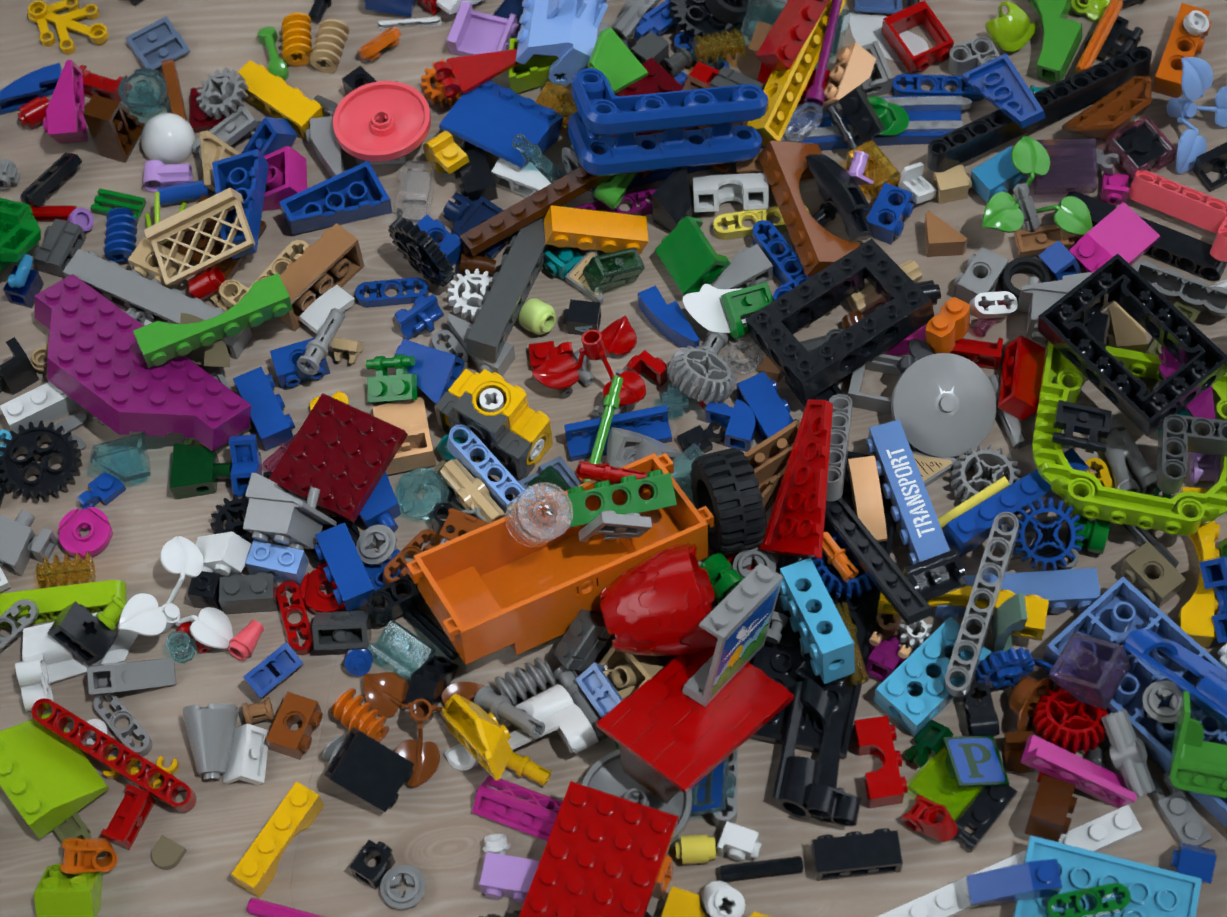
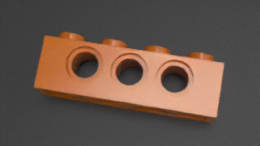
(1179, 45)

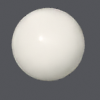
(168, 138)

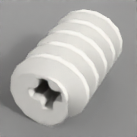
(712, 898)

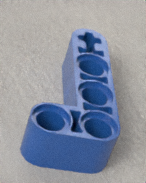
(772, 242)

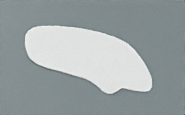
(868, 28)
(708, 308)

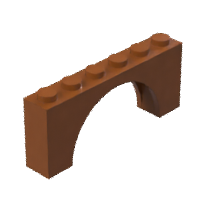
(784, 168)

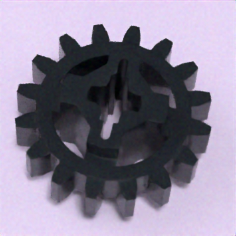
(234, 513)

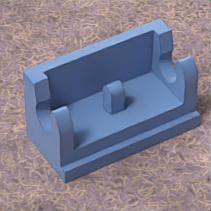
(598, 689)

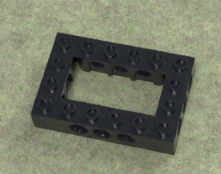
(1119, 282)
(815, 371)

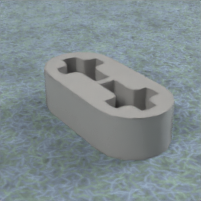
(454, 345)

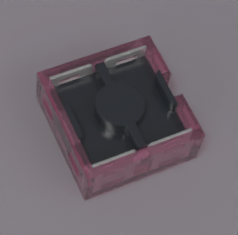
(1141, 147)

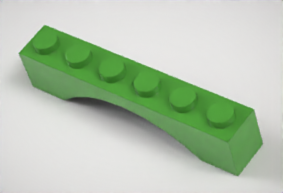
(166, 341)

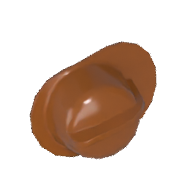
(1025, 697)

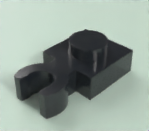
(701, 437)

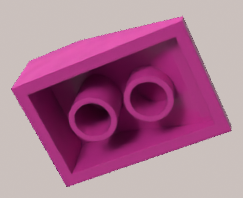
(65, 110)
(285, 176)
(1117, 233)

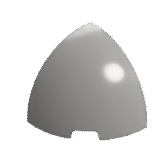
(629, 446)

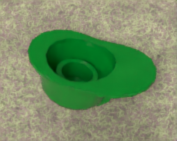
(891, 115)

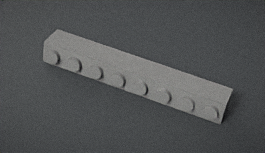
(158, 302)

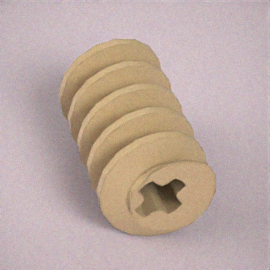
(329, 45)

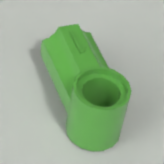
(614, 189)

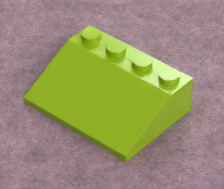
(45, 776)

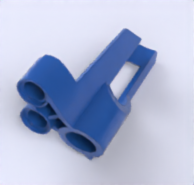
(1211, 690)

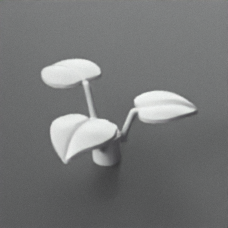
(147, 619)

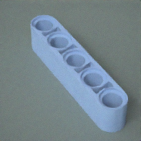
(489, 465)

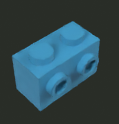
(996, 175)

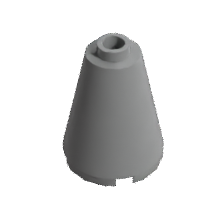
(211, 736)

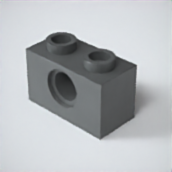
(341, 630)

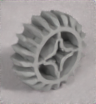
(701, 375)
(987, 466)

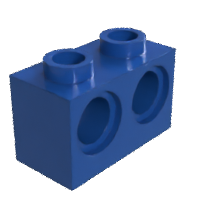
(885, 212)
(273, 670)

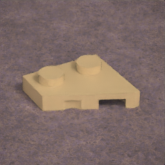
(213, 150)

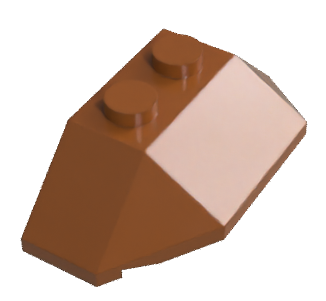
(1113, 111)

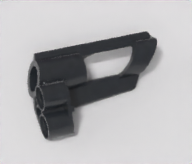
(810, 786)

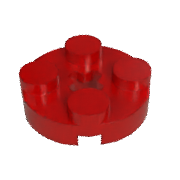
(313, 596)

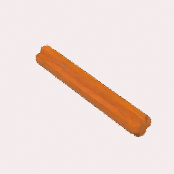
(1099, 35)

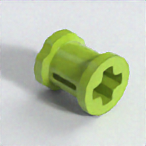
(111, 614)

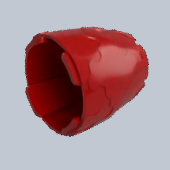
(660, 605)

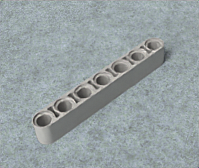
(978, 616)

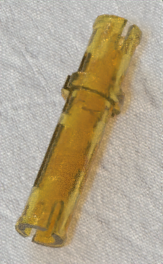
(860, 671)

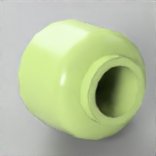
(537, 316)

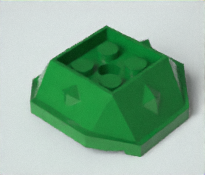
(17, 231)

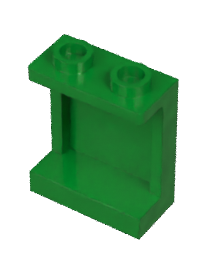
(690, 256)

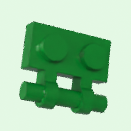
(391, 388)

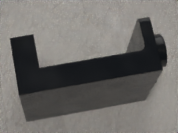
(369, 770)

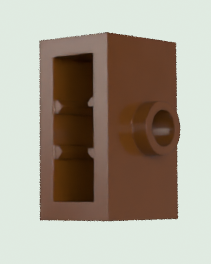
(1050, 809)

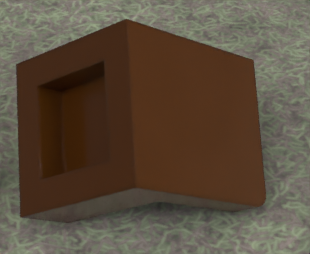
(1013, 749)

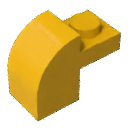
(445, 153)

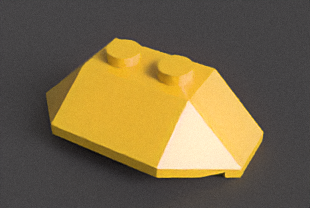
(478, 734)

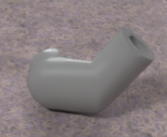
(584, 375)

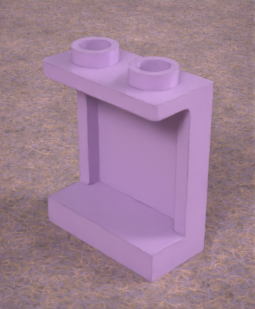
(480, 32)

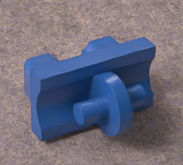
(419, 317)

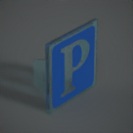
(711, 792)

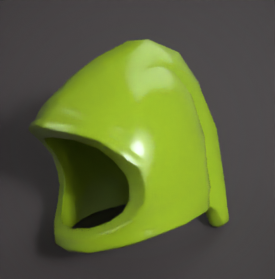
(1011, 30)

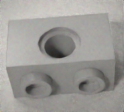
(984, 264)

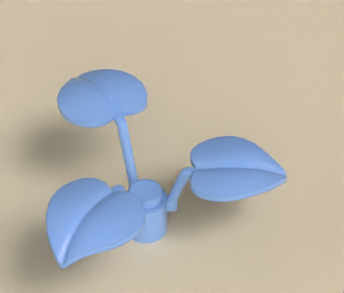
(1196, 78)

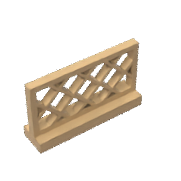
(197, 217)

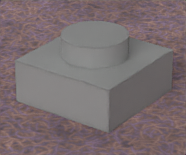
(43, 544)

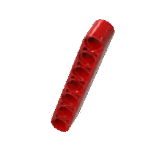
(104, 746)

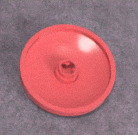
(382, 121)

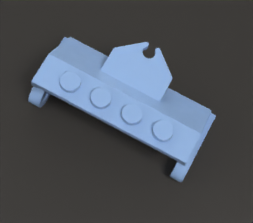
(560, 30)

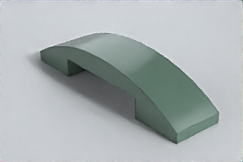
(1007, 618)

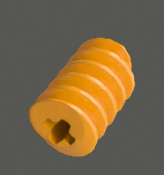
(296, 39)

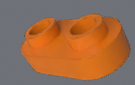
(387, 38)

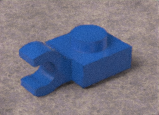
(103, 489)

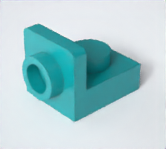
(561, 261)

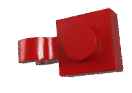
(545, 350)

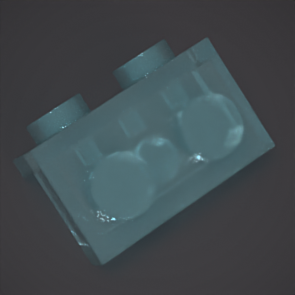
(401, 649)

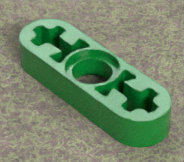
(1106, 890)

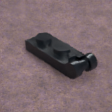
(50, 179)
(983, 814)

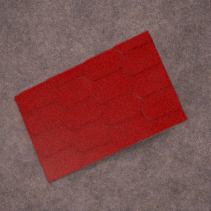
(674, 740)

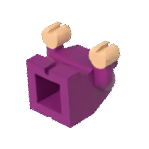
(885, 656)

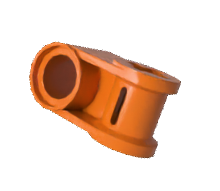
(82, 853)

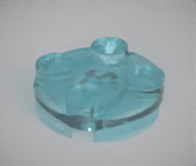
(415, 481)

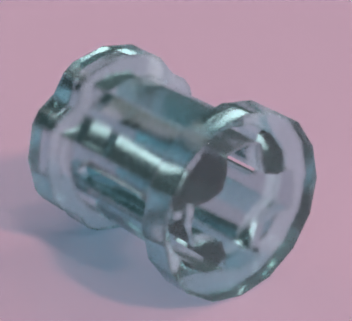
(183, 653)

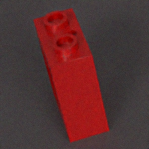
(912, 17)

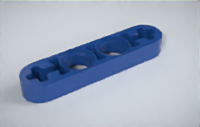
(937, 81)

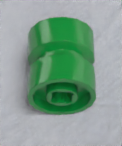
(1094, 533)
(721, 575)

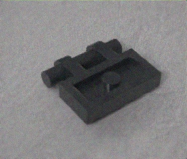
(1118, 31)
(860, 114)
(1084, 420)

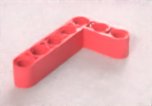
(1183, 204)

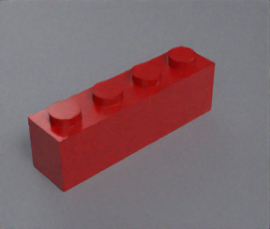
(790, 33)

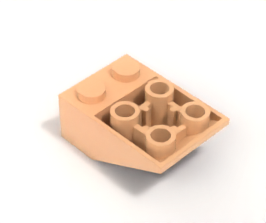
(417, 447)

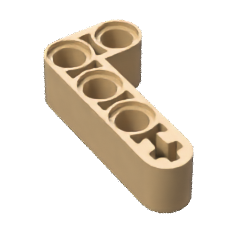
(288, 255)

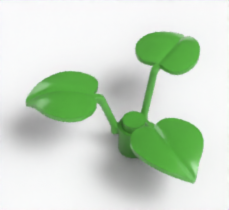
(1003, 210)

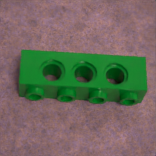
(661, 496)

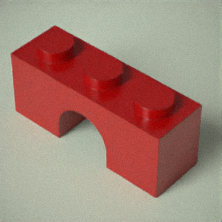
(876, 738)

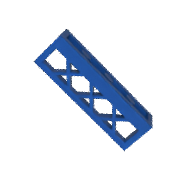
(642, 421)

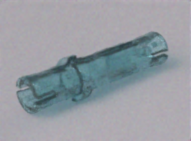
(533, 154)

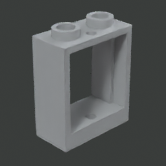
(881, 363)

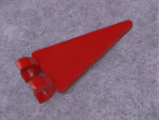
(472, 70)

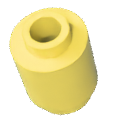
(696, 849)

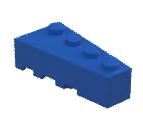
(248, 176)
(338, 200)

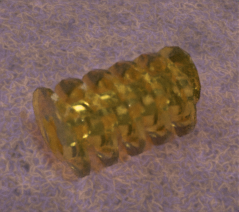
(719, 45)
(65, 571)

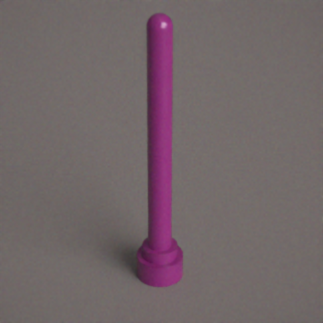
(816, 92)

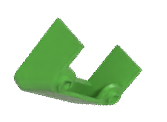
(615, 61)
(1196, 763)

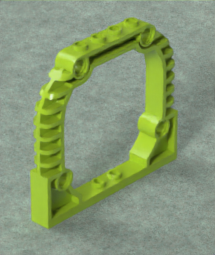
(1064, 383)

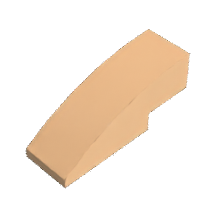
(867, 495)

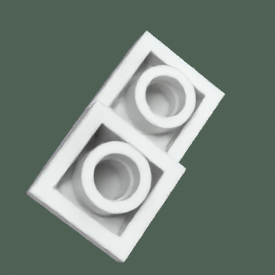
(319, 310)

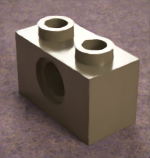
(1149, 561)

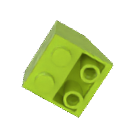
(68, 894)

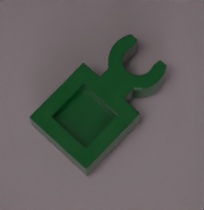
(927, 741)

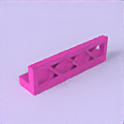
(1078, 771)
(514, 812)

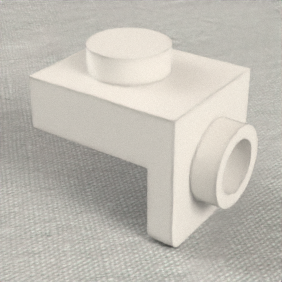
(912, 181)

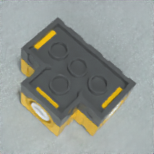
(498, 418)

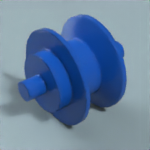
(358, 661)

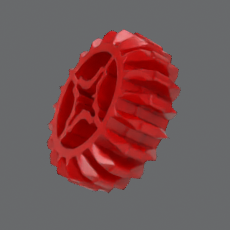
(1069, 722)

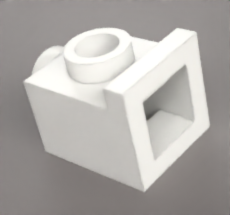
(739, 843)

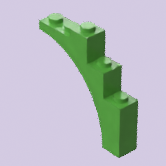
(1060, 38)

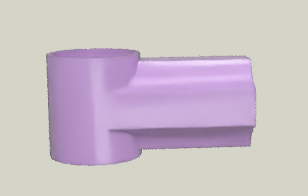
(161, 175)

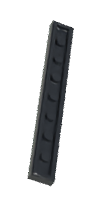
(876, 562)

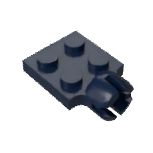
(468, 214)

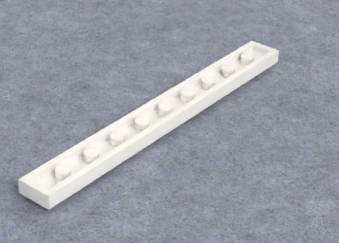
(1090, 836)

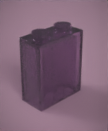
(1071, 167)

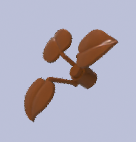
(388, 692)

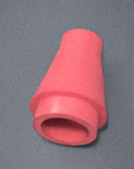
(245, 641)

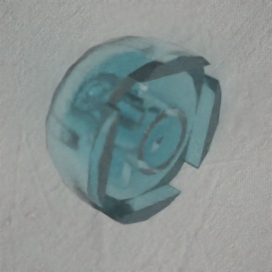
(144, 92)

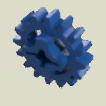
(1004, 668)

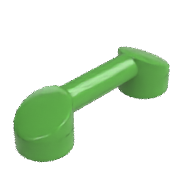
(276, 66)

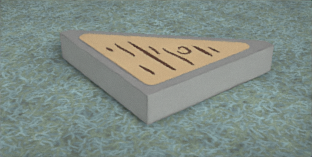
(577, 279)
(933, 467)

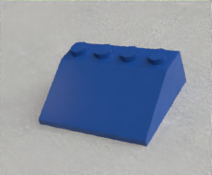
(496, 114)

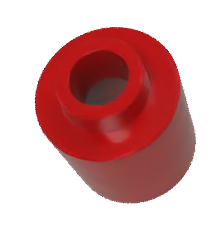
(33, 112)
(206, 283)

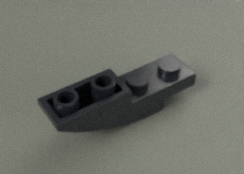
(840, 187)

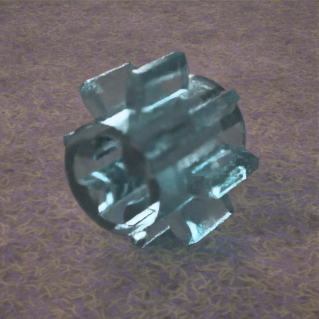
(675, 401)

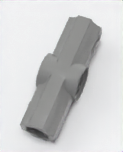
(631, 15)
(1128, 753)

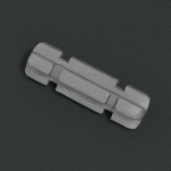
(1027, 206)

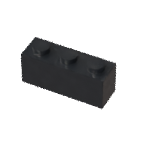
(856, 854)

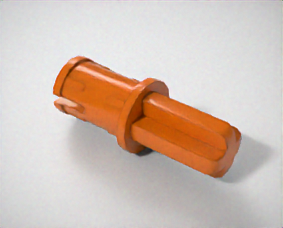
(838, 558)

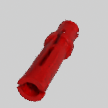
(605, 472)

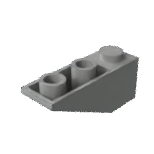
(130, 675)

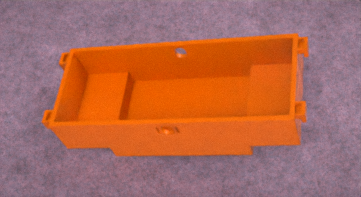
(506, 594)

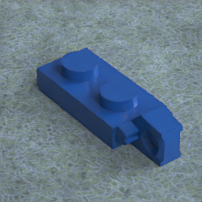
(655, 21)

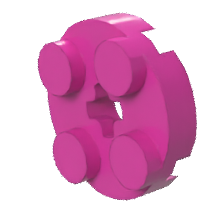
(78, 519)

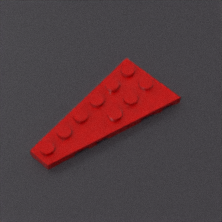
(800, 505)

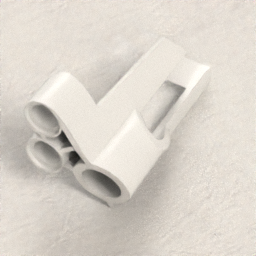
(49, 662)
(556, 711)

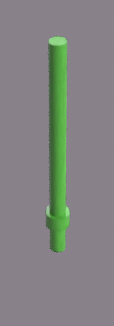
(611, 404)

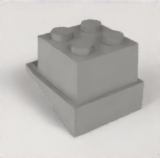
(1038, 297)
(281, 516)

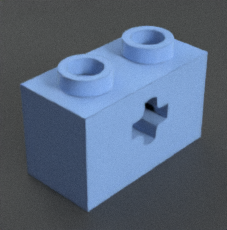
(281, 561)

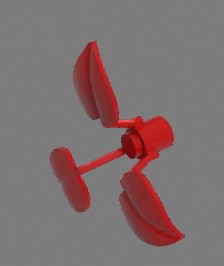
(616, 338)

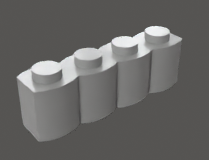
(1188, 290)

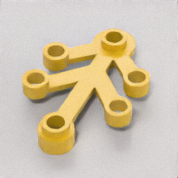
(41, 13)

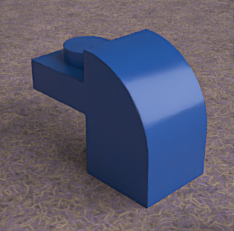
(737, 420)
(245, 461)

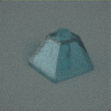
(123, 458)

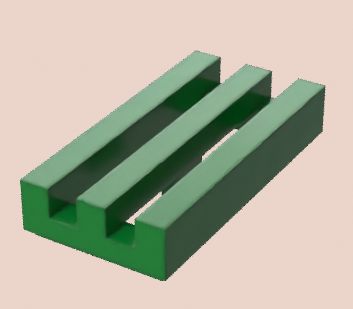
(117, 200)

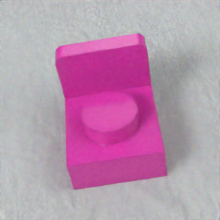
(1114, 188)

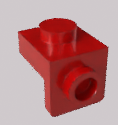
(652, 367)

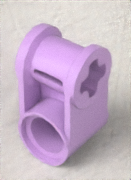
(1203, 467)

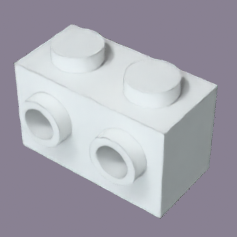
(223, 553)

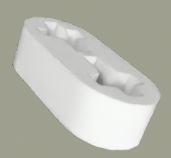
(993, 310)

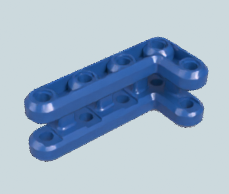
(605, 114)

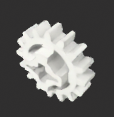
(473, 291)

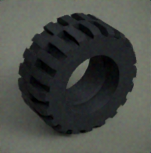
(732, 494)

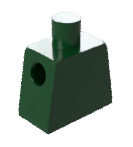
(196, 471)

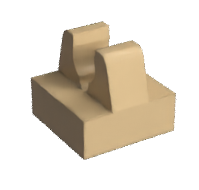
(352, 346)

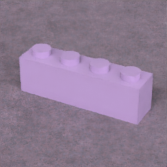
(507, 876)

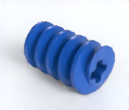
(120, 234)

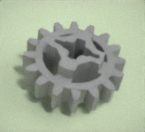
(211, 96)

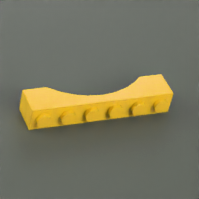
(1035, 608)
(1197, 613)

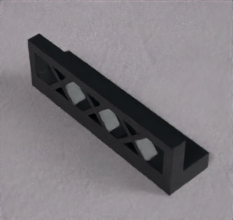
(1211, 162)

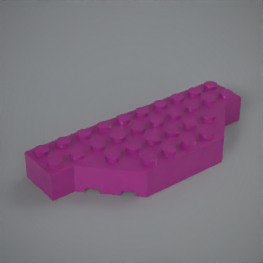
(103, 370)

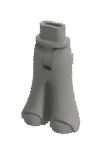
(1123, 450)

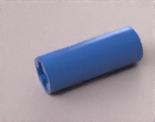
(182, 192)

